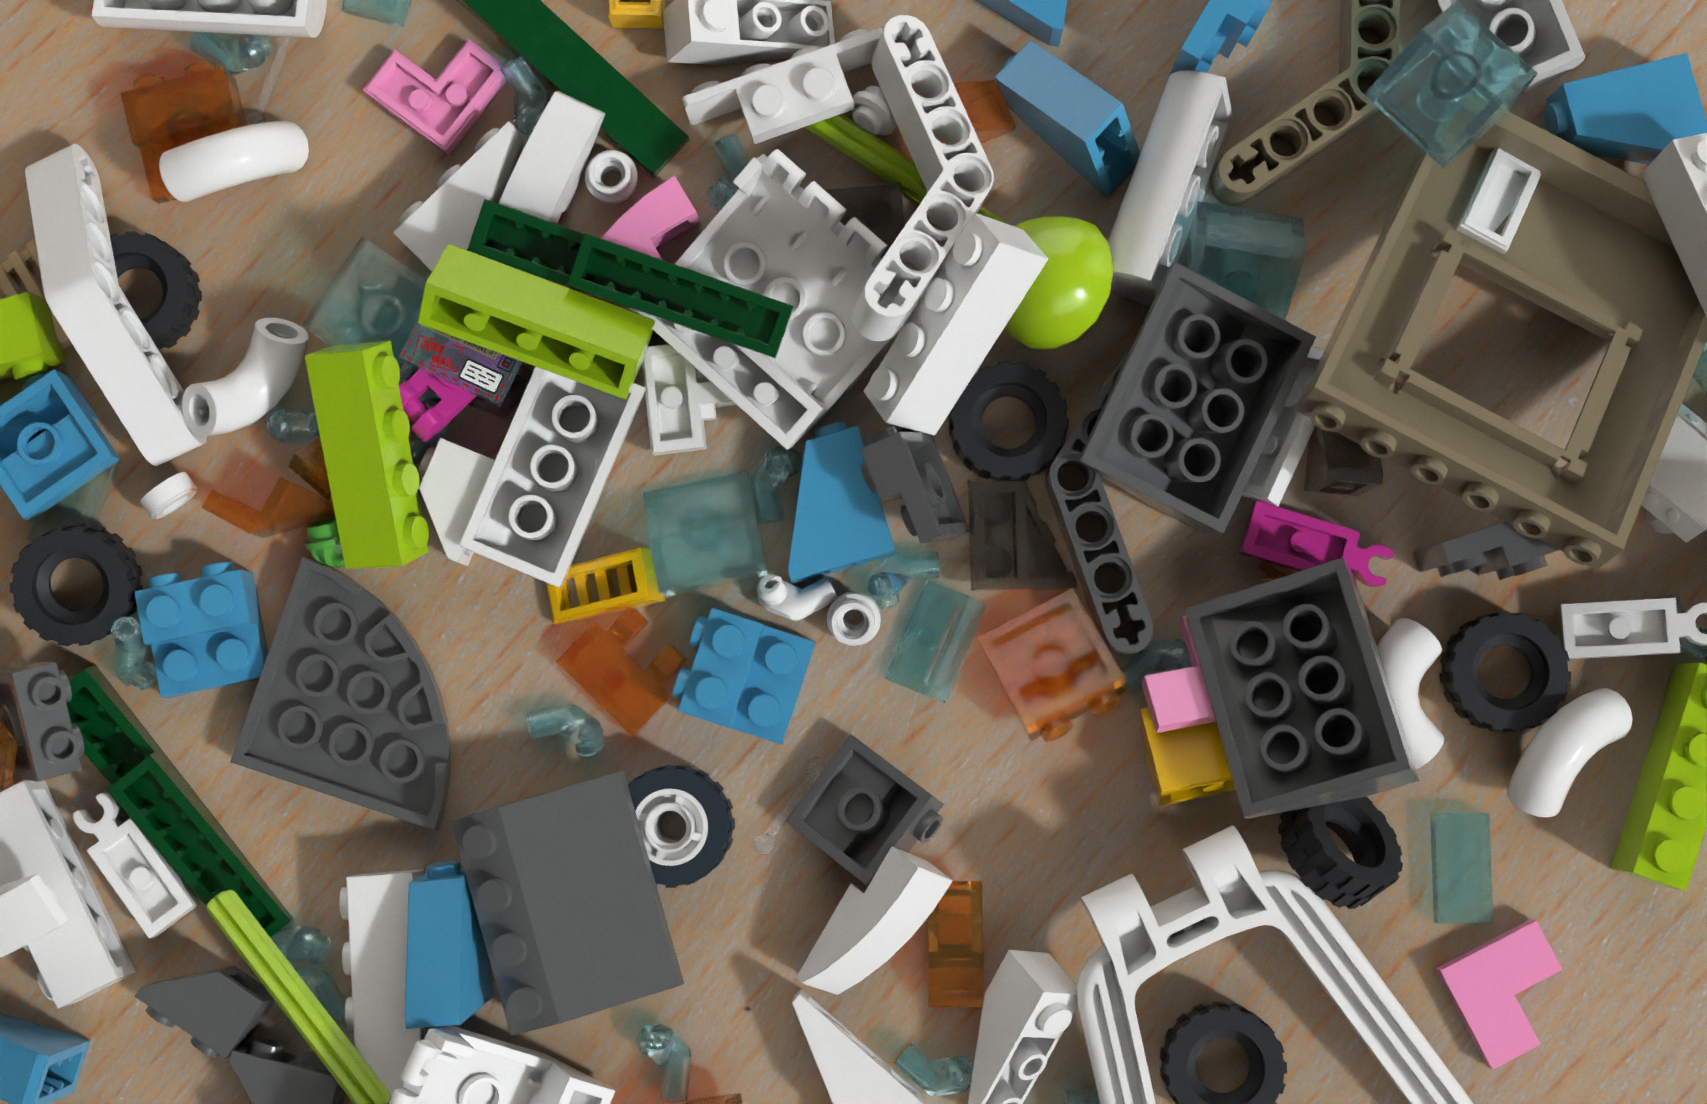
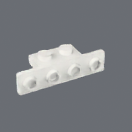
(789, 92)

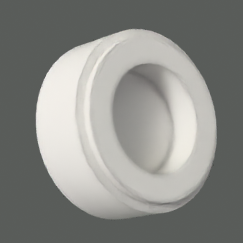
(169, 495)

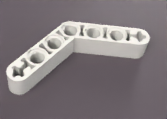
(906, 66)
(92, 309)

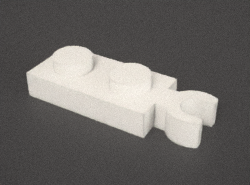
(1628, 628)
(136, 869)

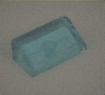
(936, 641)

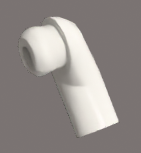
(791, 601)

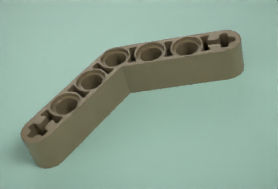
(1339, 96)

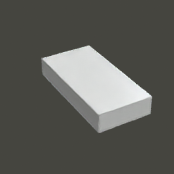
(1501, 189)

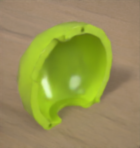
(1069, 287)

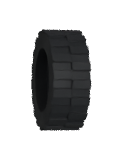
(178, 281)
(1049, 416)
(33, 583)
(1546, 662)
(1326, 867)
(1222, 1021)

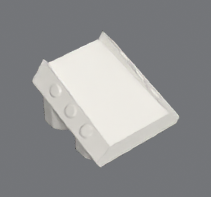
(1679, 485)

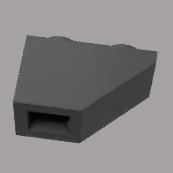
(212, 1006)
(283, 1077)

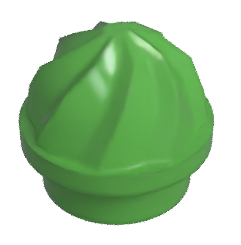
(325, 542)

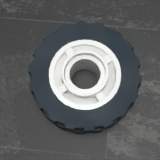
(706, 818)

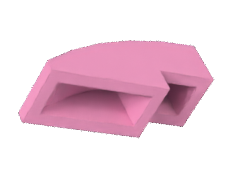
(654, 221)

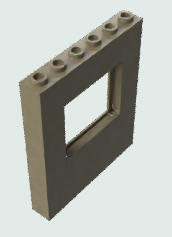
(1583, 251)

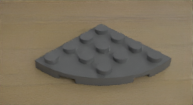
(349, 703)

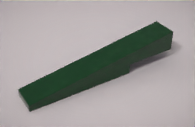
(582, 73)
(630, 278)
(164, 802)

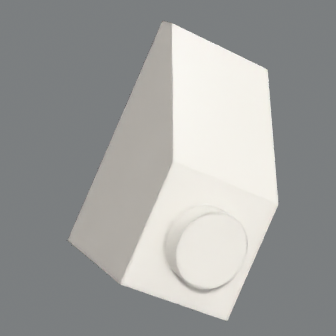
(451, 490)

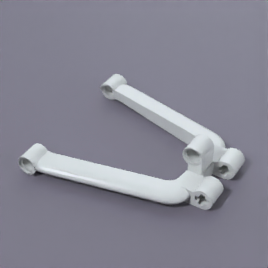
(1233, 899)

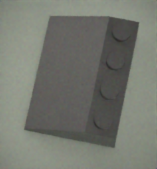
(1196, 400)
(1300, 692)
(567, 903)

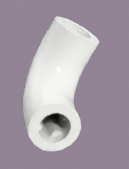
(233, 158)
(254, 386)
(1406, 655)
(1564, 748)

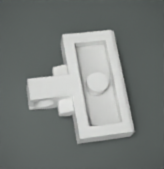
(677, 401)

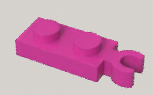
(1306, 542)

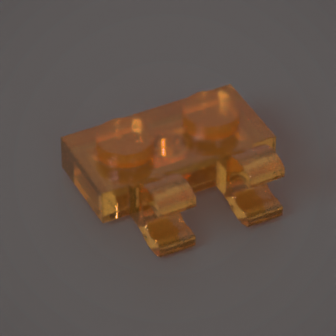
(615, 678)

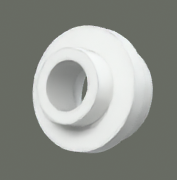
(873, 111)
(611, 161)
(846, 632)

